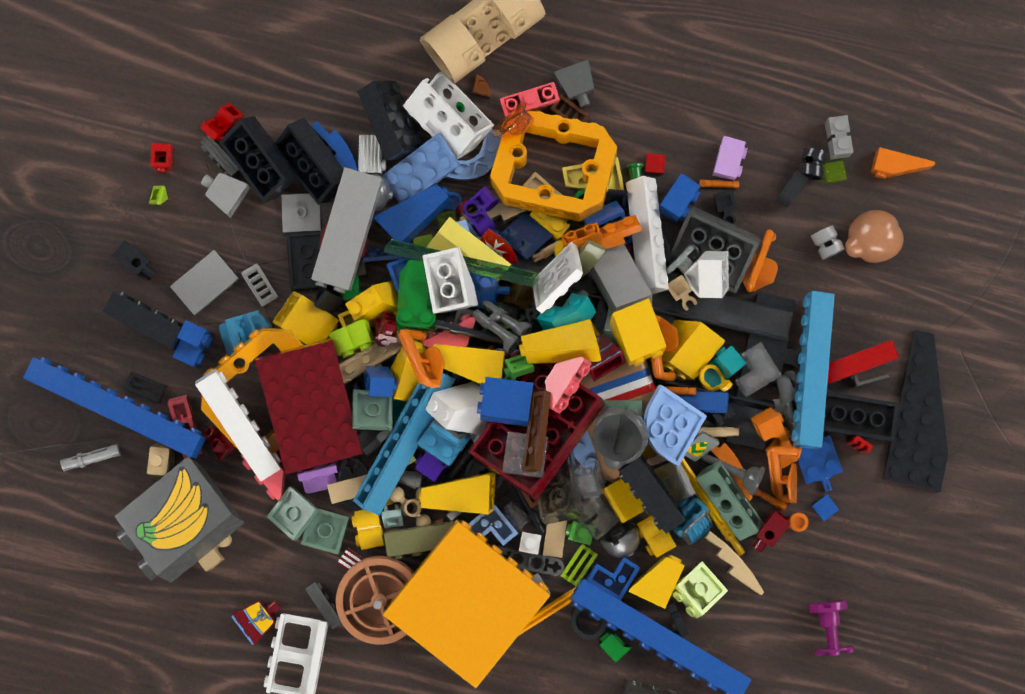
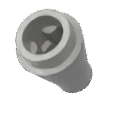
(412, 479)

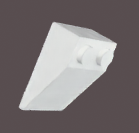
(449, 281)

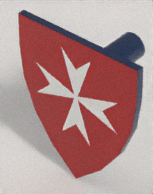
(499, 245)

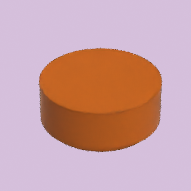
(798, 521)

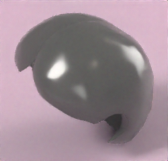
(619, 436)

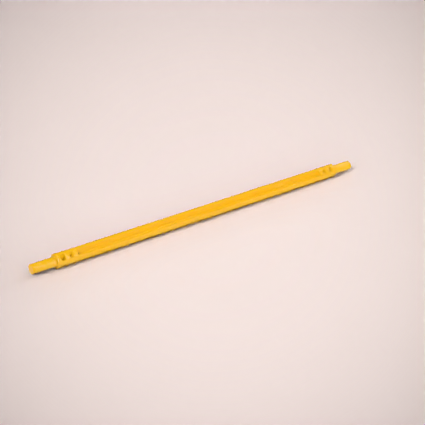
(704, 498)

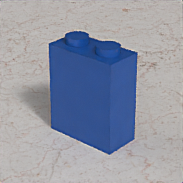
(505, 401)

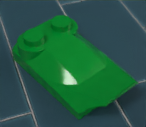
(414, 299)

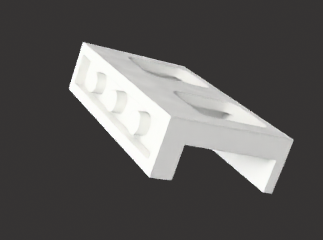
(308, 658)

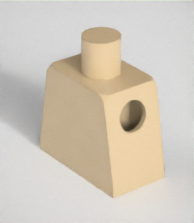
(160, 461)

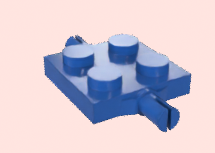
(487, 289)
(820, 463)

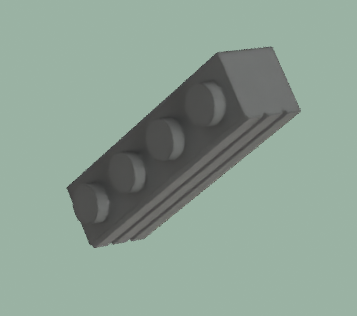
(220, 156)
(323, 604)

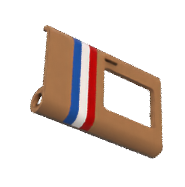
(622, 384)

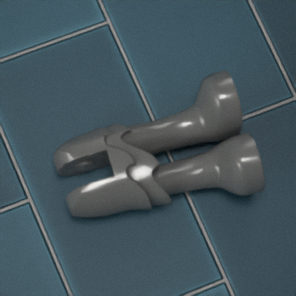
(498, 317)
(787, 389)

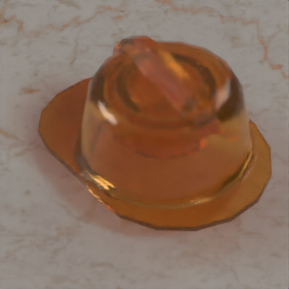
(515, 123)

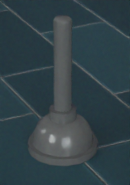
(751, 477)

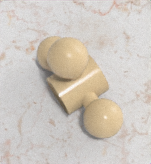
(398, 496)

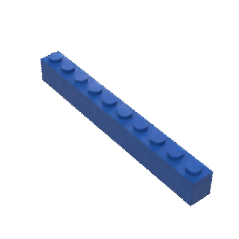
(114, 407)
(660, 639)

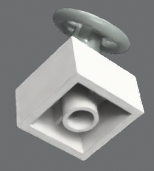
(705, 276)

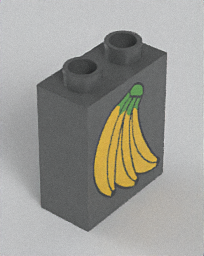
(177, 521)

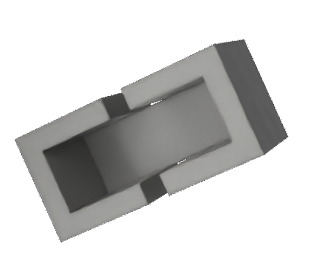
(841, 145)

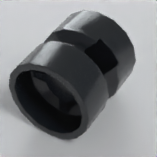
(813, 163)

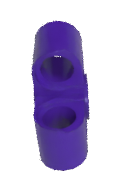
(483, 202)

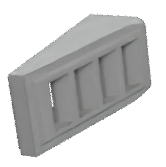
(251, 270)

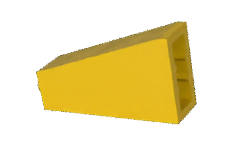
(561, 344)
(472, 362)
(466, 494)

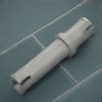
(84, 459)

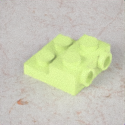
(699, 590)

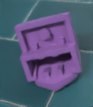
(318, 477)

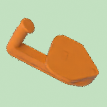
(762, 269)
(671, 340)
(428, 366)
(776, 476)

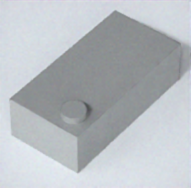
(619, 279)

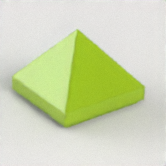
(158, 195)

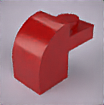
(223, 122)

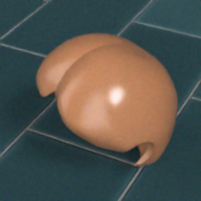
(874, 237)

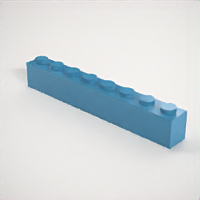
(813, 370)
(398, 449)

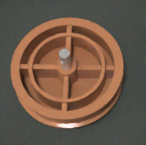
(365, 595)

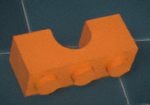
(769, 425)

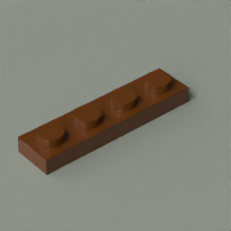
(536, 431)

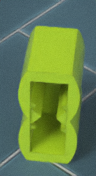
(352, 337)

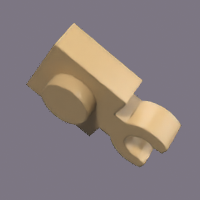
(679, 289)

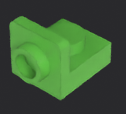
(516, 367)
(578, 533)

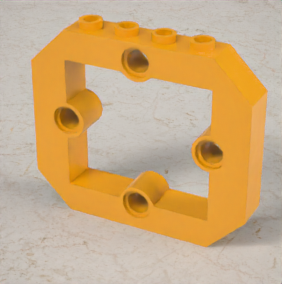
(556, 205)
(258, 342)

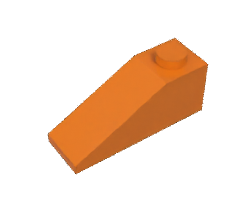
(893, 163)

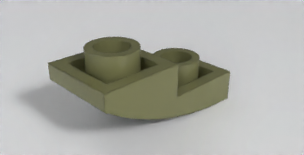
(590, 255)

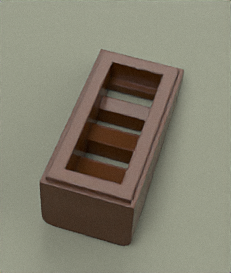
(571, 105)

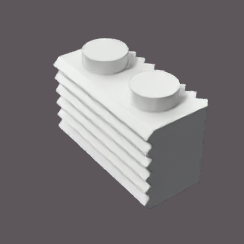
(370, 155)

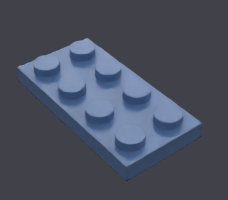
(422, 168)

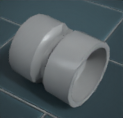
(825, 236)

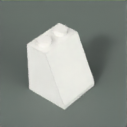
(457, 408)

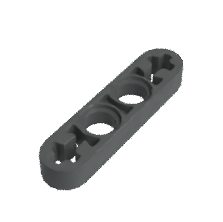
(527, 557)

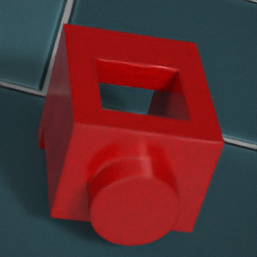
(159, 151)

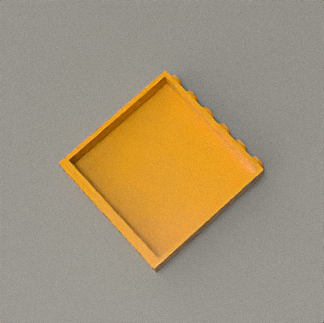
(467, 603)

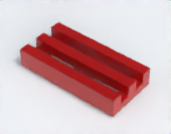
(863, 445)

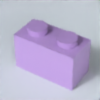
(729, 158)

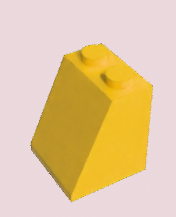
(374, 302)
(305, 320)
(637, 333)
(694, 350)
(404, 373)
(622, 501)
(658, 581)

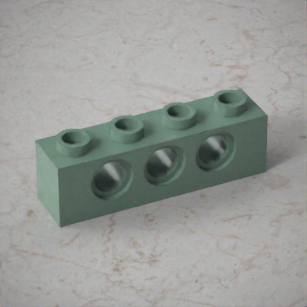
(728, 490)

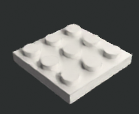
(557, 277)

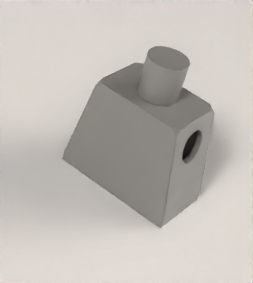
(225, 192)

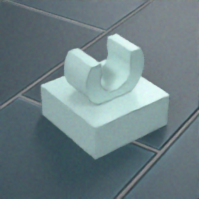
(392, 518)

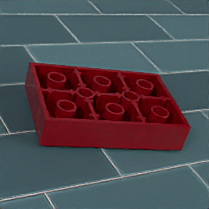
(308, 406)
(563, 434)

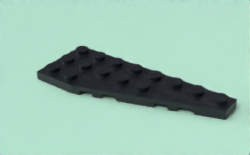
(920, 440)

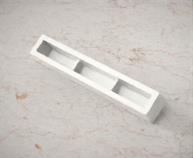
(649, 242)
(238, 425)

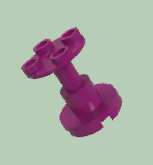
(830, 620)

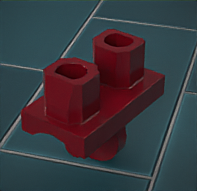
(385, 329)
(218, 442)

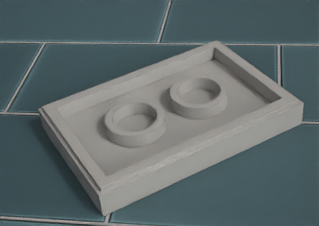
(204, 282)

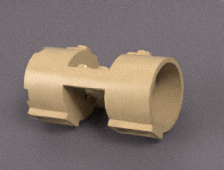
(477, 30)

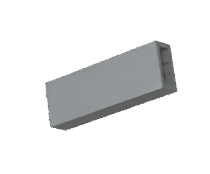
(347, 230)

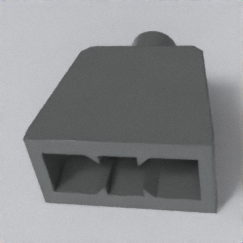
(576, 82)

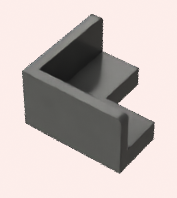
(372, 440)

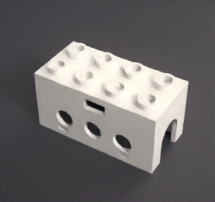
(427, 107)

